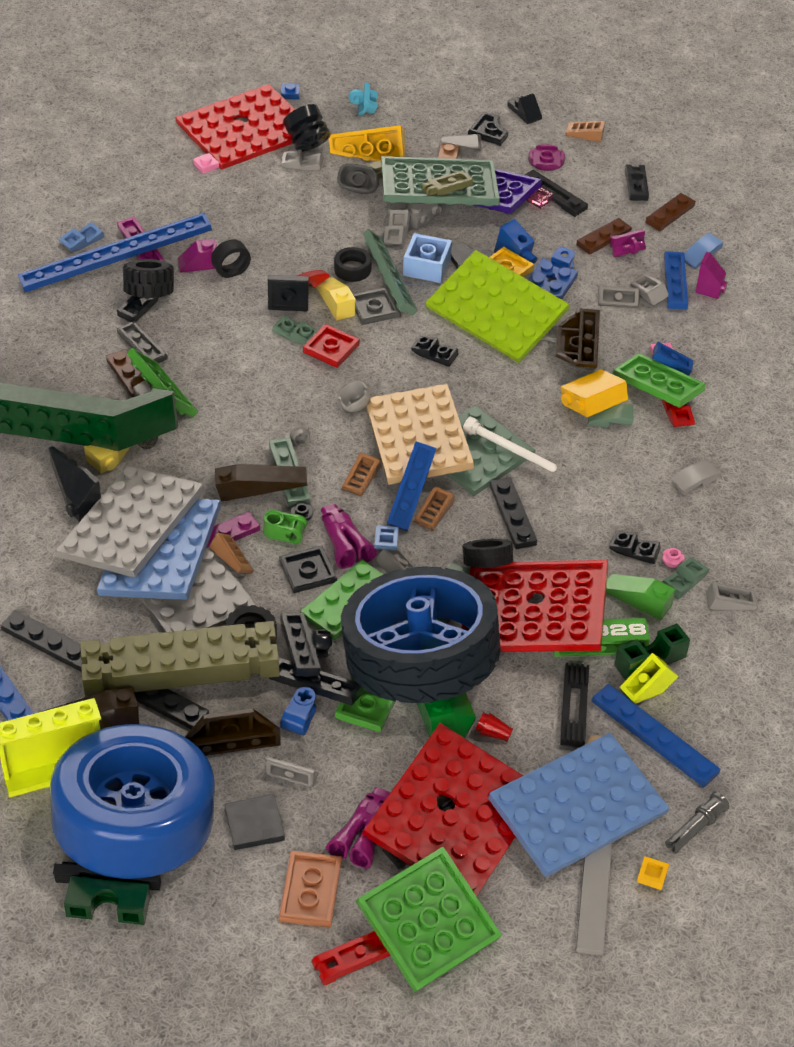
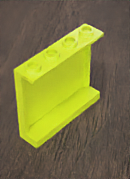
(37, 741)

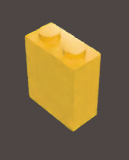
(594, 393)

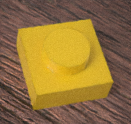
(653, 873)

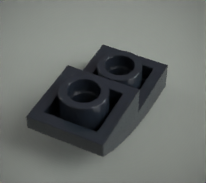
(430, 349)
(628, 545)

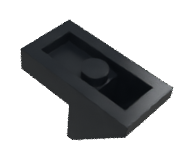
(526, 108)

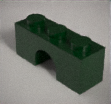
(669, 645)
(87, 894)

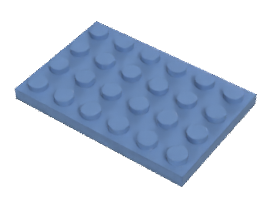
(175, 563)
(578, 804)

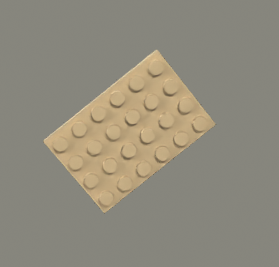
(423, 417)

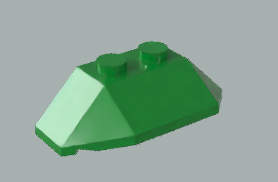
(452, 712)

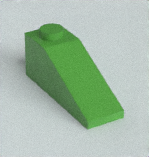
(642, 593)

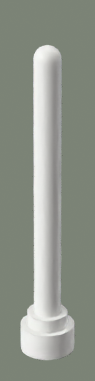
(473, 427)

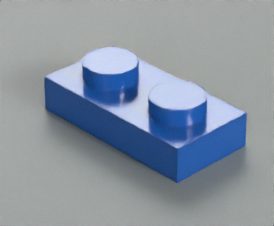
(672, 358)

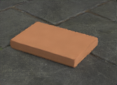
(310, 889)

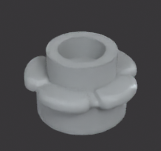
(300, 435)

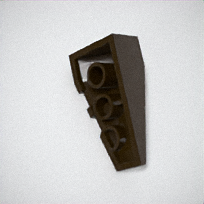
(257, 479)
(114, 706)

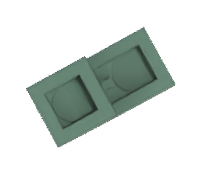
(617, 414)
(686, 577)

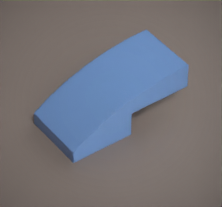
(76, 240)
(696, 252)
(386, 537)

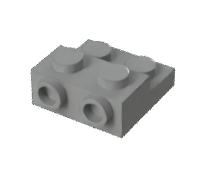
(420, 212)

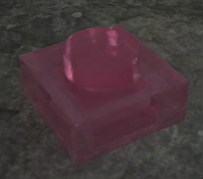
(540, 197)

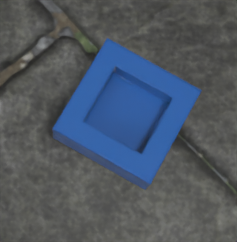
(290, 91)

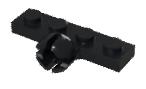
(305, 645)

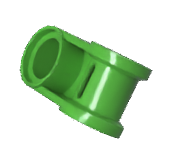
(282, 526)

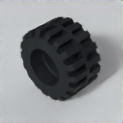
(148, 278)

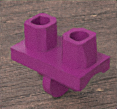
(628, 243)

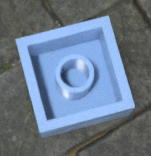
(427, 258)

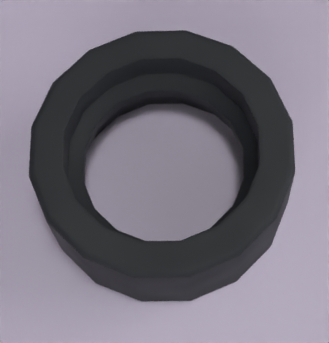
(224, 250)
(352, 274)

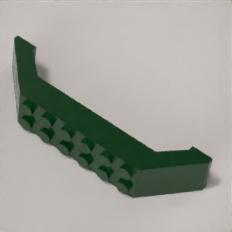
(86, 418)

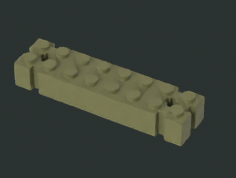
(180, 658)

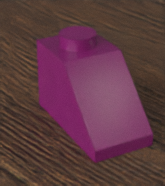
(197, 256)
(711, 277)

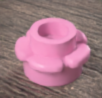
(672, 557)

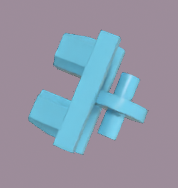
(366, 100)

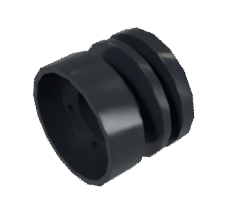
(306, 127)

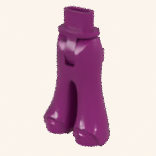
(346, 538)
(363, 850)

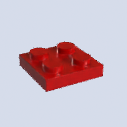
(331, 345)

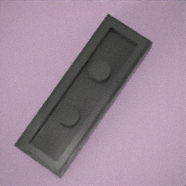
(141, 341)

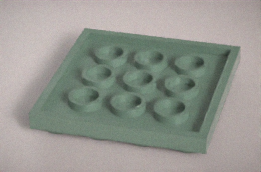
(489, 458)

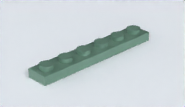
(391, 275)

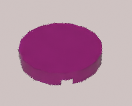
(546, 157)

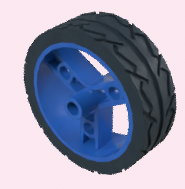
(421, 656)

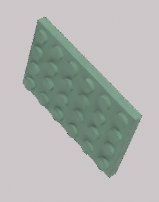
(405, 176)

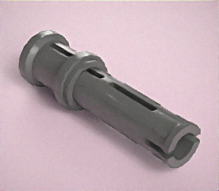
(704, 815)

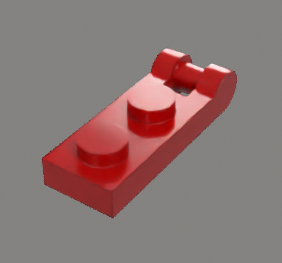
(349, 957)

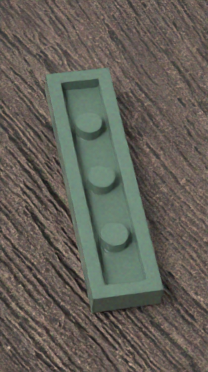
(284, 455)

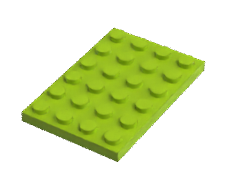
(497, 306)

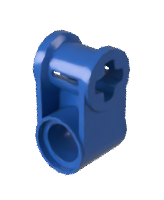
(299, 711)

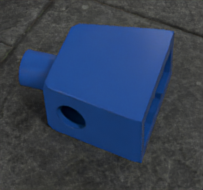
(517, 240)

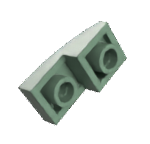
(293, 331)

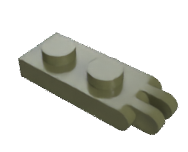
(447, 183)

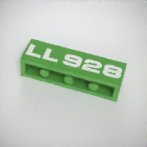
(615, 634)

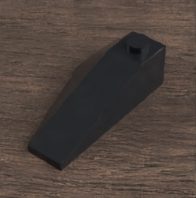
(76, 484)

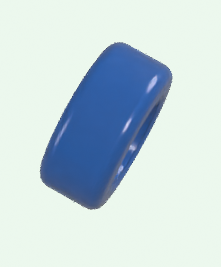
(140, 833)

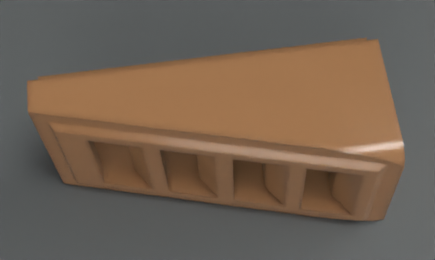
(586, 130)
(362, 460)
(441, 495)
(228, 550)

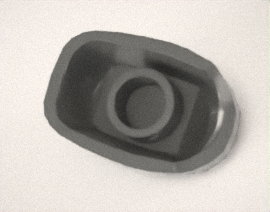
(358, 178)

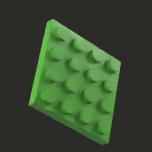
(428, 919)

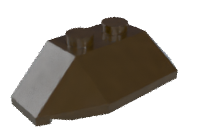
(579, 339)
(234, 732)

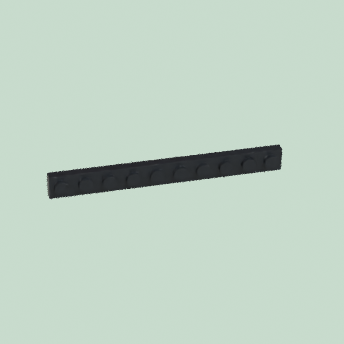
(69, 652)

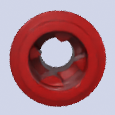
(493, 727)

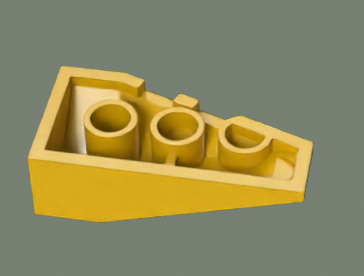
(370, 143)

